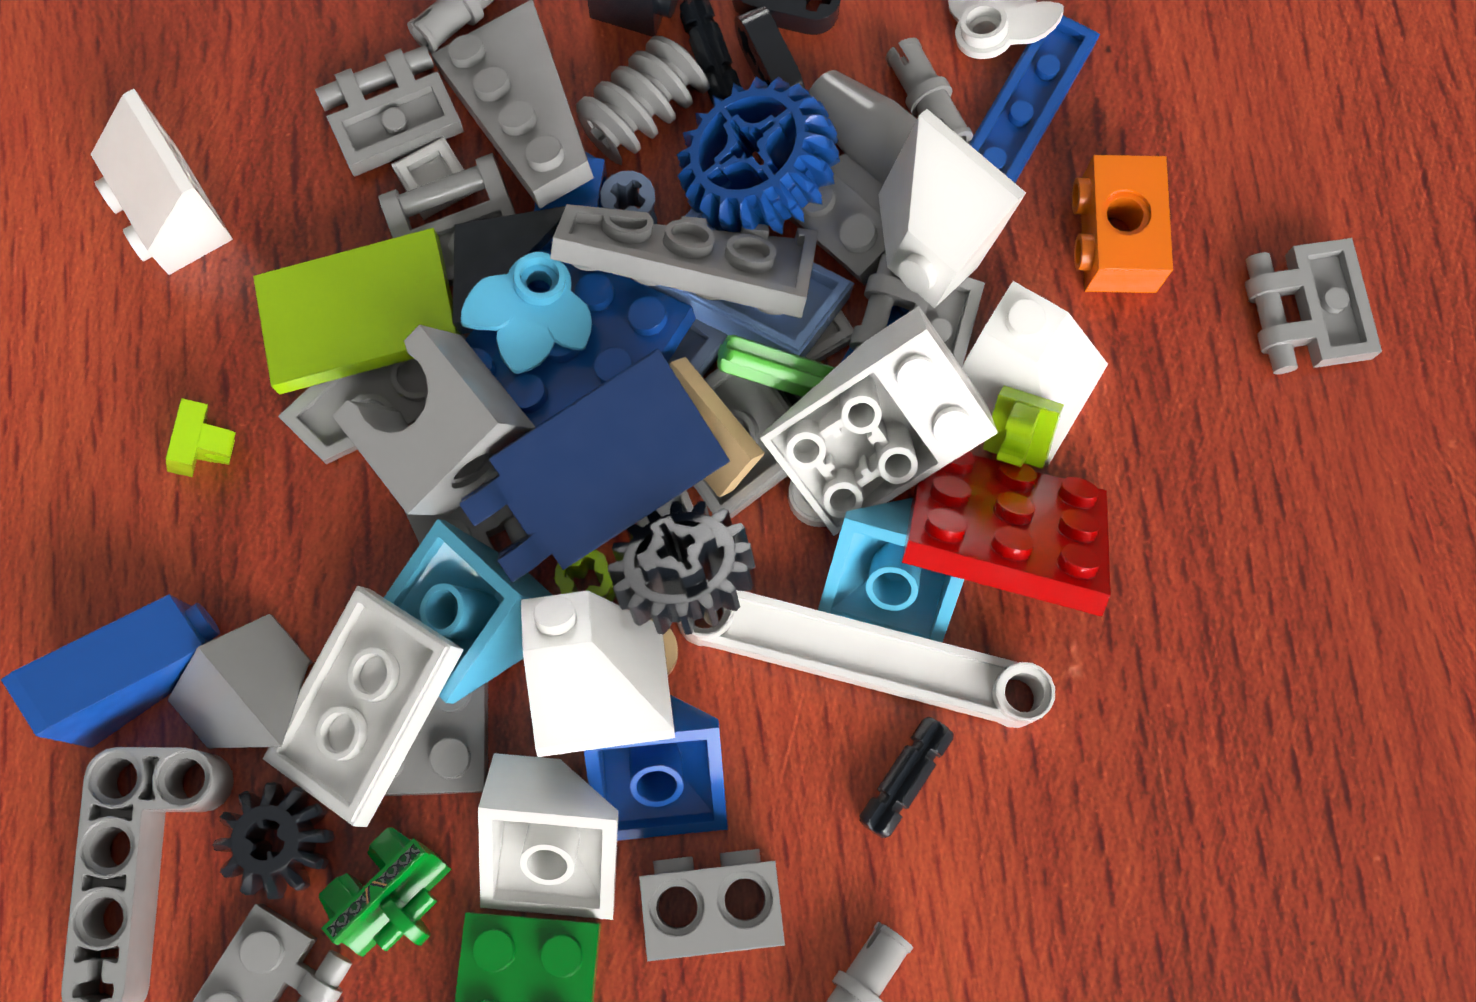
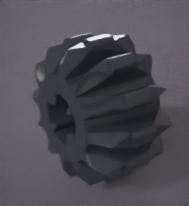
(253, 854)

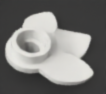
(991, 26)

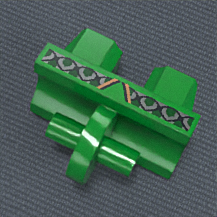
(390, 901)

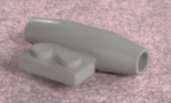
(871, 137)

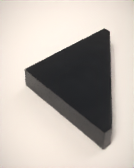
(492, 248)

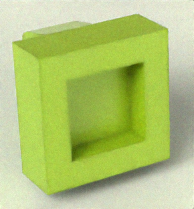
(1024, 427)
(196, 440)

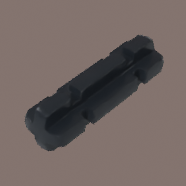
(709, 47)
(906, 777)

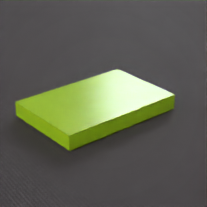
(351, 309)

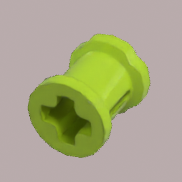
(593, 561)

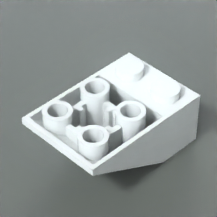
(880, 421)

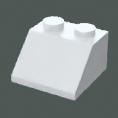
(154, 189)

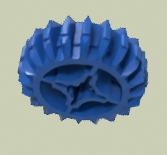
(785, 130)

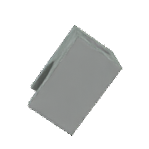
(451, 441)

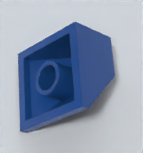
(665, 783)

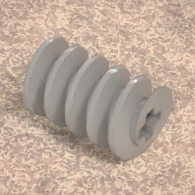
(638, 94)

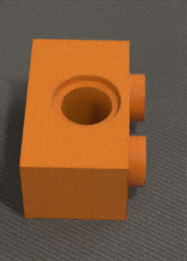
(1139, 196)

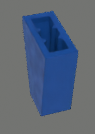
(111, 673)

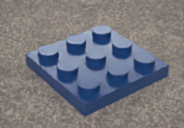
(626, 326)

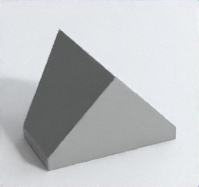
(242, 686)

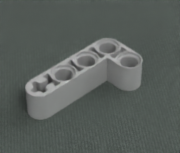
(136, 880)

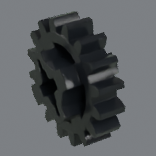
(682, 567)

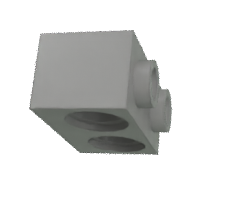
(713, 927)

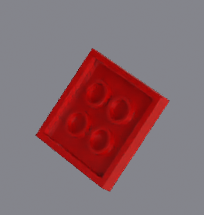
(1013, 531)

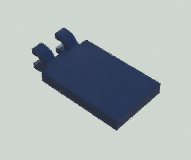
(598, 466)

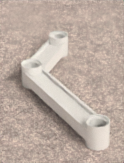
(872, 655)

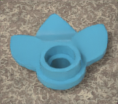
(528, 320)

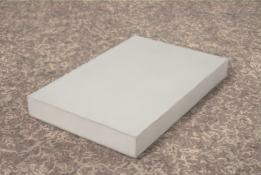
(363, 705)

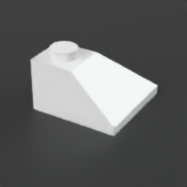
(942, 209)
(1037, 351)
(592, 675)
(545, 840)

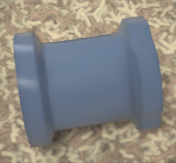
(621, 192)

